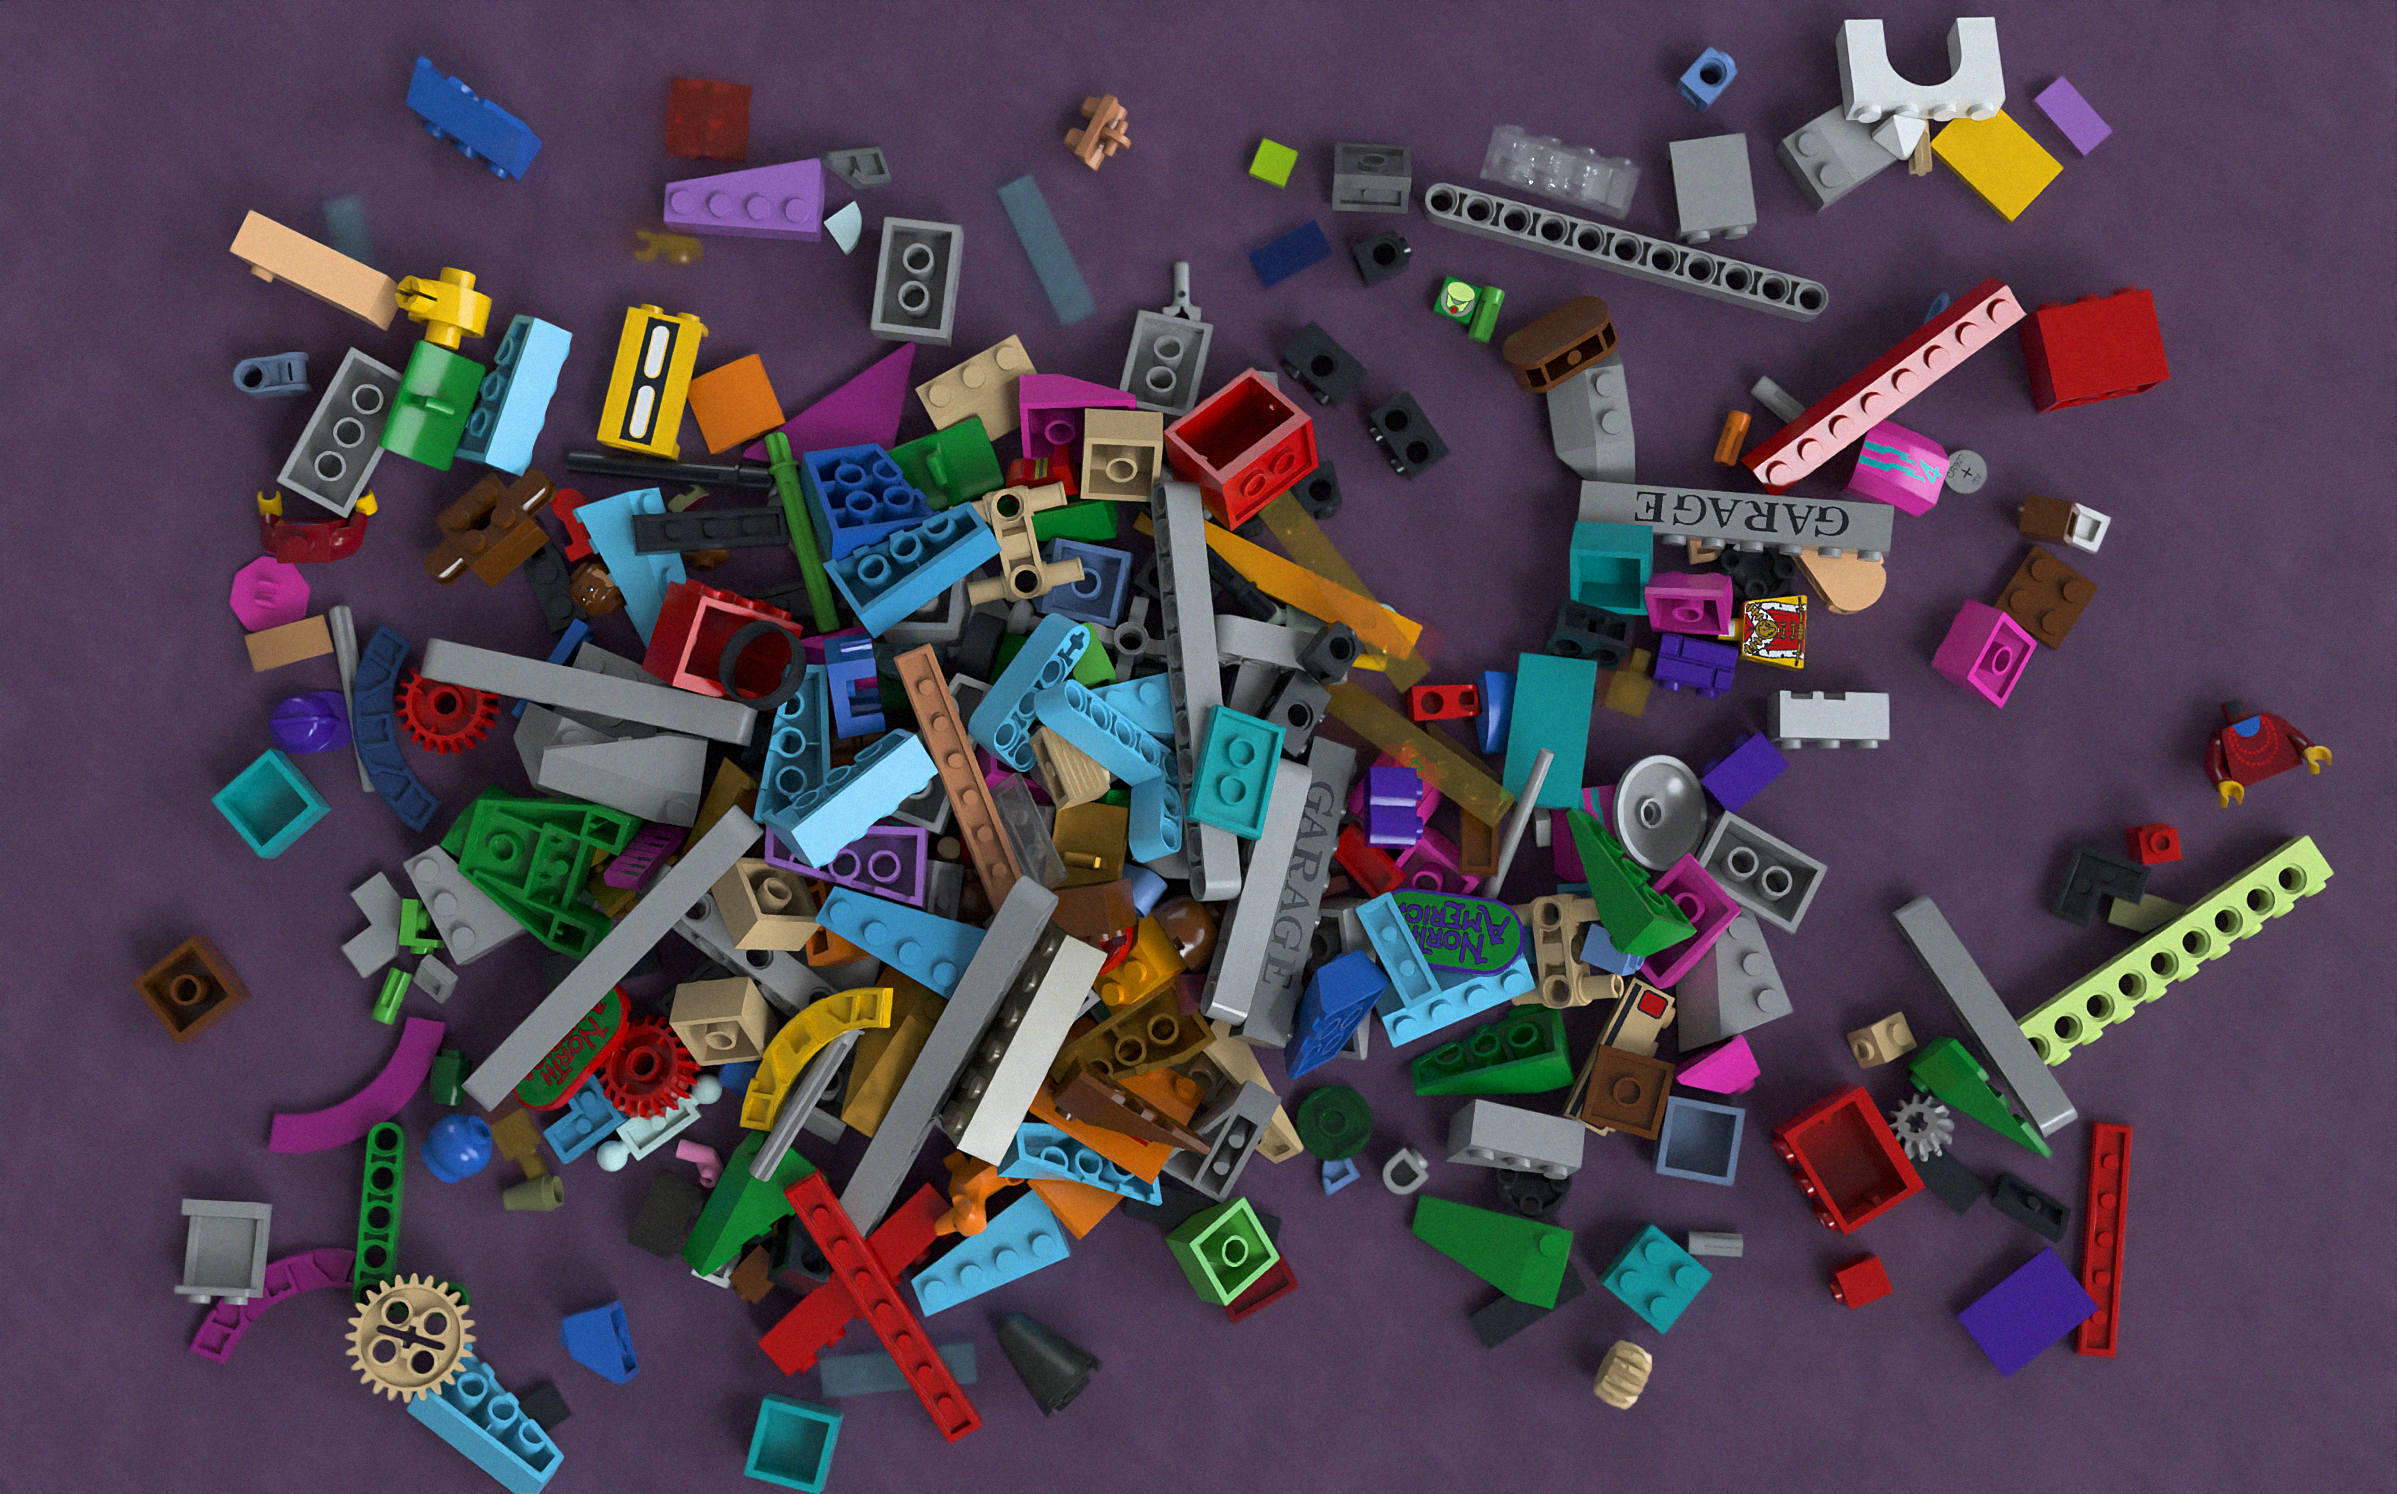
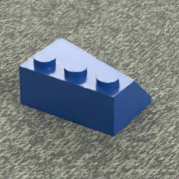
(472, 123)
(859, 498)
(1332, 1010)

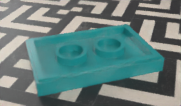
(1235, 772)

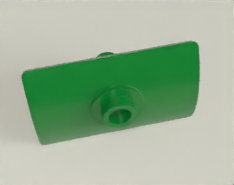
(432, 405)
(951, 464)

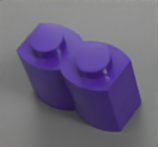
(1391, 807)

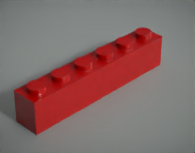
(828, 1308)

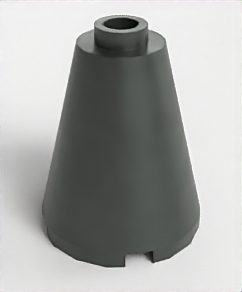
(1046, 1361)

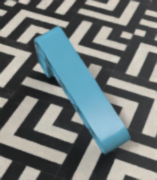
(1127, 753)

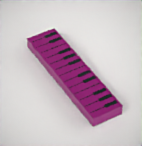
(648, 852)

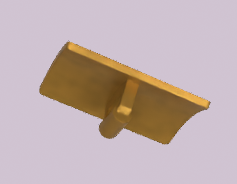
(1091, 841)

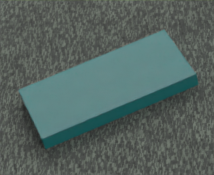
(1552, 713)

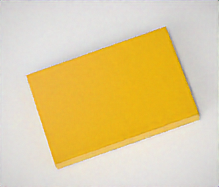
(1996, 161)

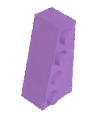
(756, 203)
(881, 864)

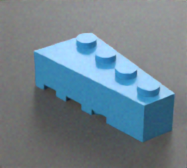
(912, 566)
(911, 940)

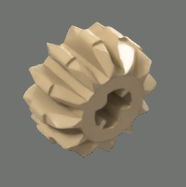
(1622, 1374)

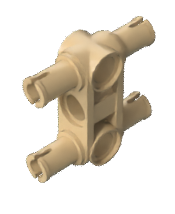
(1020, 546)
(1559, 952)

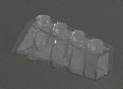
(1560, 171)

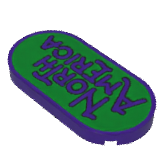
(1462, 931)

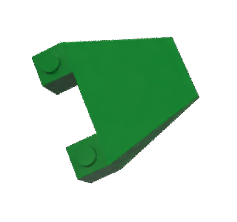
(537, 859)

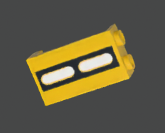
(651, 382)

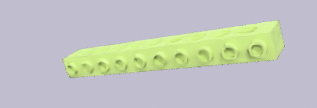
(2307, 874)

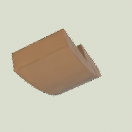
(289, 643)

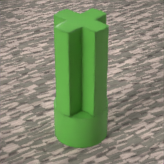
(1486, 314)
(391, 995)

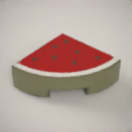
(689, 500)

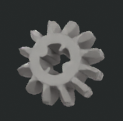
(1914, 1115)

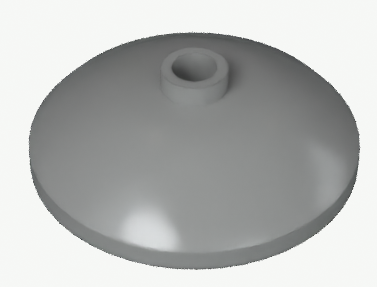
(1659, 812)

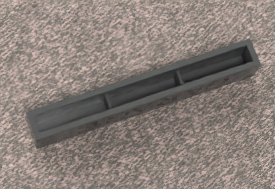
(1298, 911)

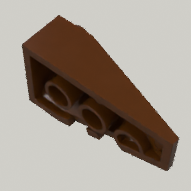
(1107, 1104)

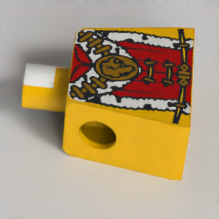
(1771, 632)

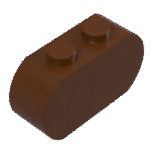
(1561, 344)

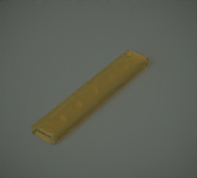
(1344, 591)
(1420, 751)

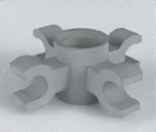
(1133, 628)

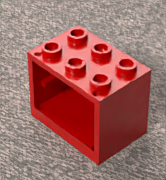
(2093, 349)
(1242, 447)
(695, 629)
(1845, 1159)

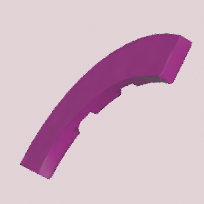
(372, 1106)
(282, 1279)

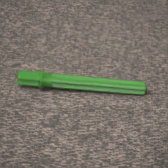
(802, 532)

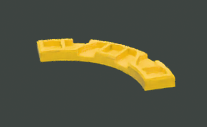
(801, 1040)

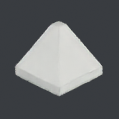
(1899, 135)

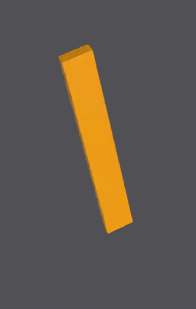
(1276, 575)

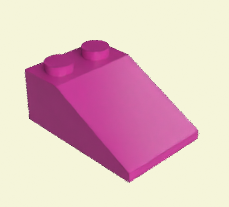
(1055, 411)
(1706, 908)

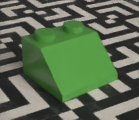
(1222, 1250)

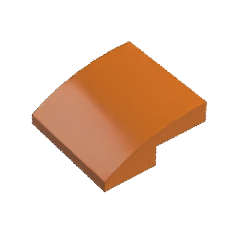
(735, 404)
(1075, 1203)

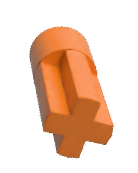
(1732, 438)

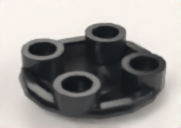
(1756, 573)
(1532, 1192)

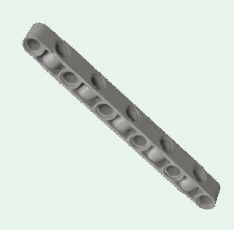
(780, 977)

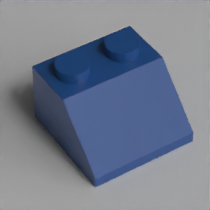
(601, 1341)

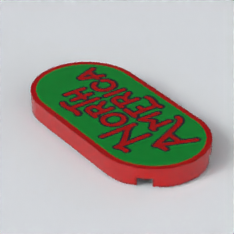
(577, 1054)

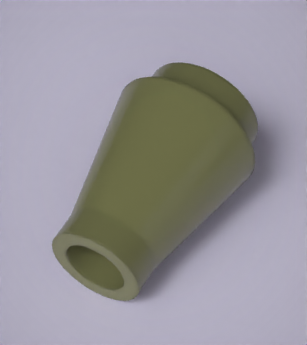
(536, 1194)

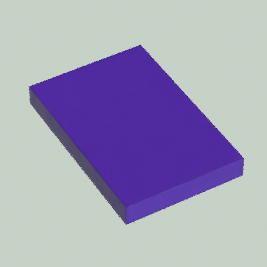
(2027, 1312)

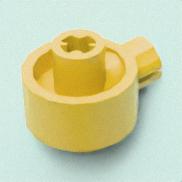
(446, 307)

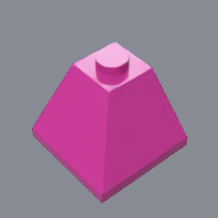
(1721, 1067)

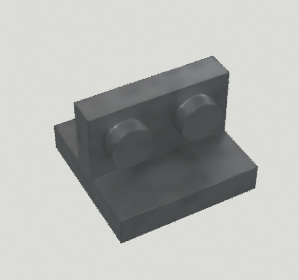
(1371, 178)

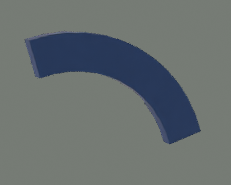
(376, 735)

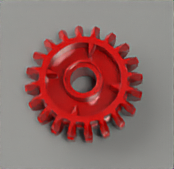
(442, 729)
(663, 1085)

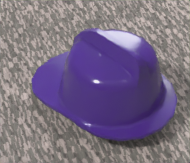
(311, 722)

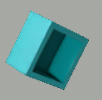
(1611, 566)
(271, 804)
(1655, 1277)
(793, 1443)

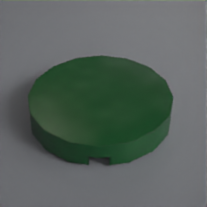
(1334, 1123)

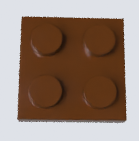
(2045, 597)
(1627, 1092)

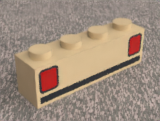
(1629, 1027)

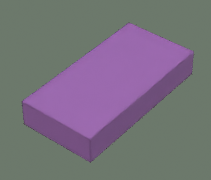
(2071, 117)

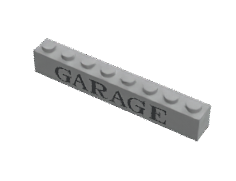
(1743, 519)

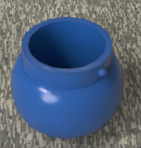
(457, 1147)

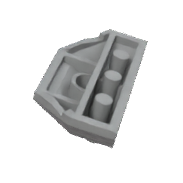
(1594, 423)
(545, 728)

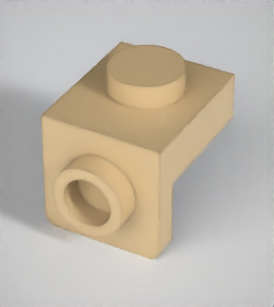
(1881, 1041)

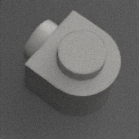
(1404, 1171)

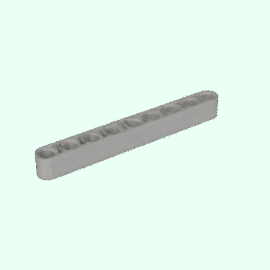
(589, 692)

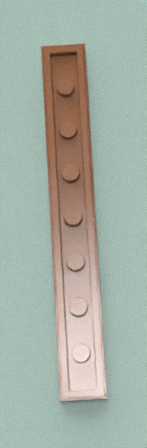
(959, 772)

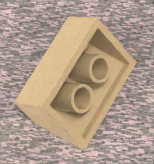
(982, 388)

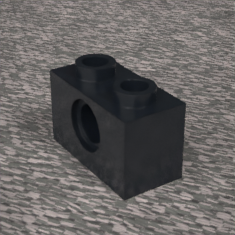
(1316, 345)
(1304, 700)

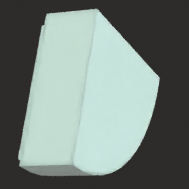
(846, 227)

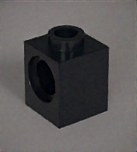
(1369, 269)
(1317, 656)

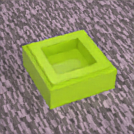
(1273, 163)

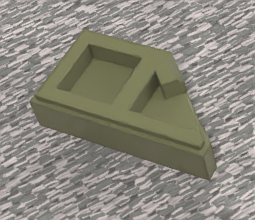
(2142, 919)

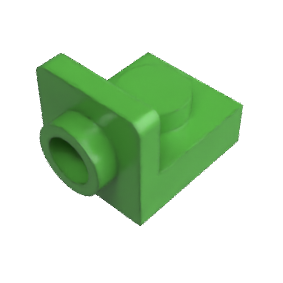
(414, 921)

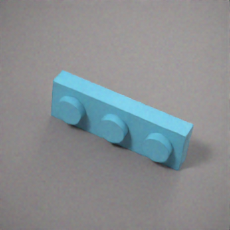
(1399, 952)

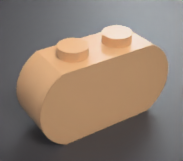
(1842, 583)

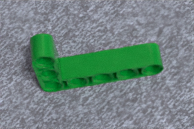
(388, 1236)

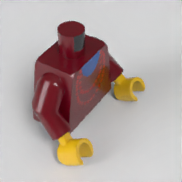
(313, 537)
(2255, 750)

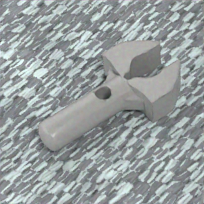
(1181, 295)

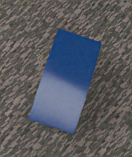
(1497, 702)

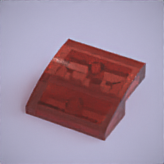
(708, 120)

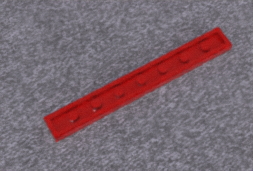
(883, 1306)

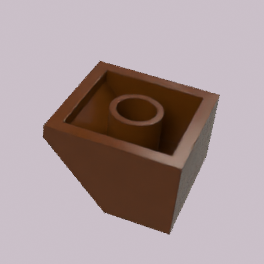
(1095, 909)

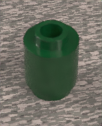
(448, 1075)

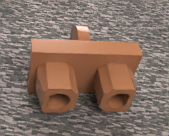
(1103, 133)

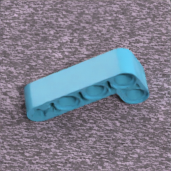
(1008, 708)

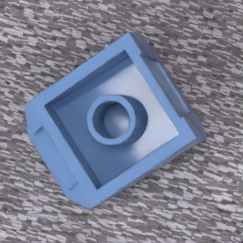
(1103, 592)

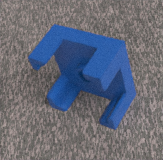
(849, 660)

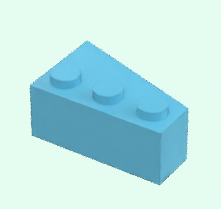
(1145, 704)

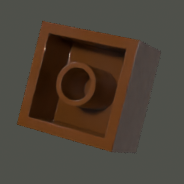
(192, 989)

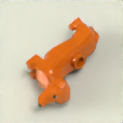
(969, 1187)

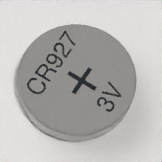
(1965, 472)

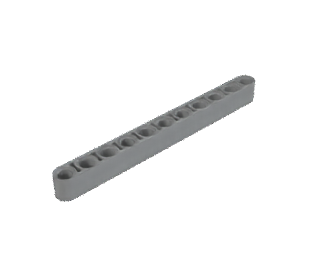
(1643, 249)
(1191, 671)
(613, 957)
(947, 1052)

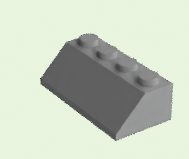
(343, 434)

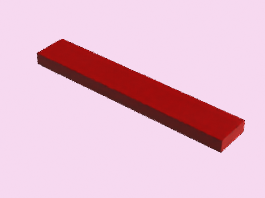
(2104, 1236)

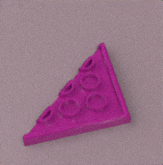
(854, 415)

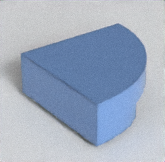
(1337, 1175)

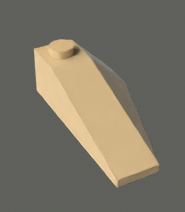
(1223, 1069)

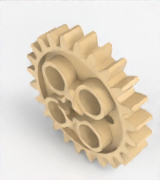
(400, 1371)

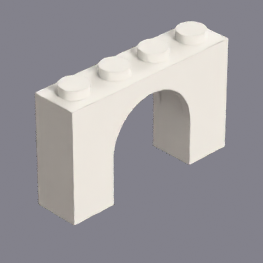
(1877, 92)

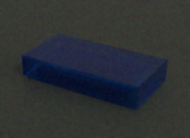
(1290, 254)

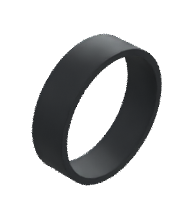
(735, 646)

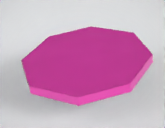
(269, 594)

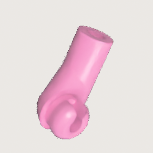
(705, 1159)

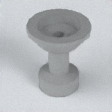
(1022, 618)

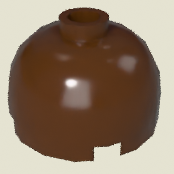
(1190, 928)

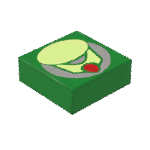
(1457, 300)

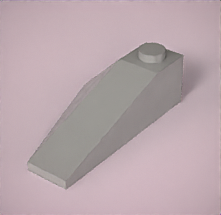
(643, 777)

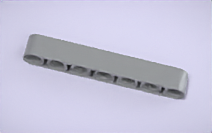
(1251, 915)
(1984, 1016)

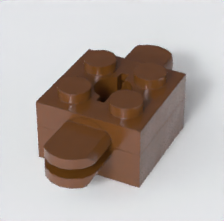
(504, 542)

